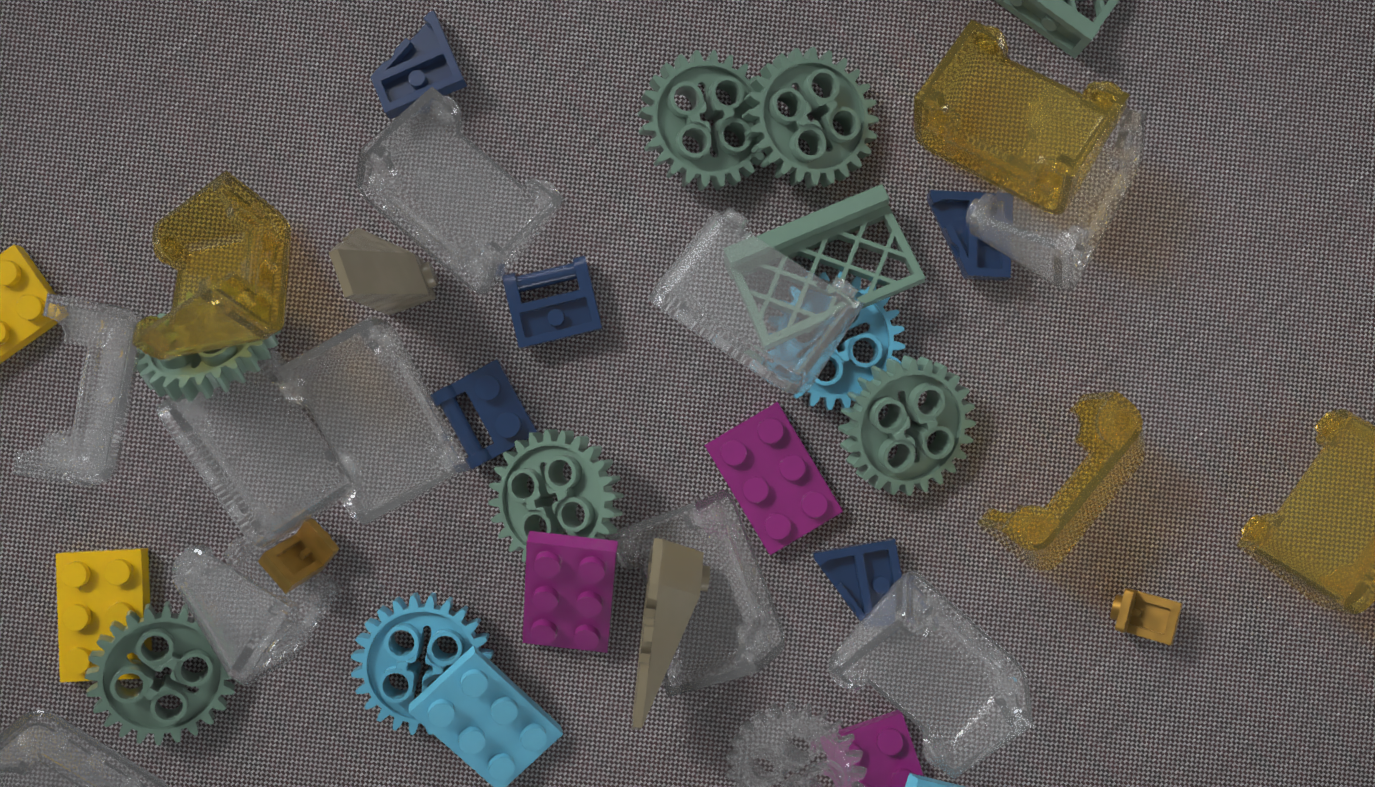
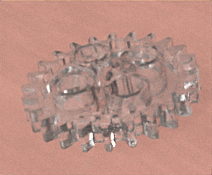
(771, 740)

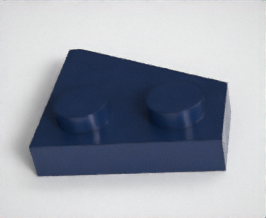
(416, 67)
(972, 255)
(861, 572)

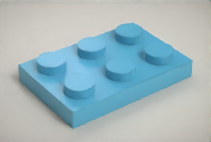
(485, 718)

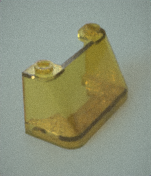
(1012, 121)
(229, 276)
(1116, 447)
(1326, 525)

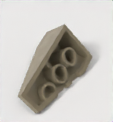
(382, 273)
(671, 595)

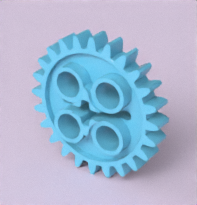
(847, 368)
(385, 656)

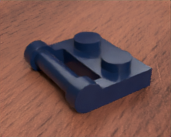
(557, 315)
(497, 407)

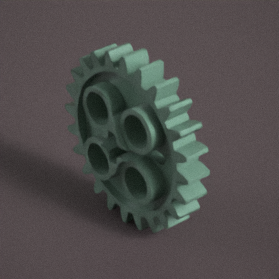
(840, 102)
(670, 123)
(203, 370)
(873, 439)
(588, 487)
(139, 706)

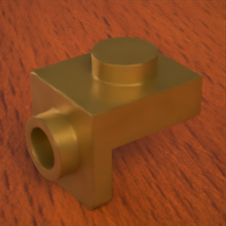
(299, 556)
(1146, 615)

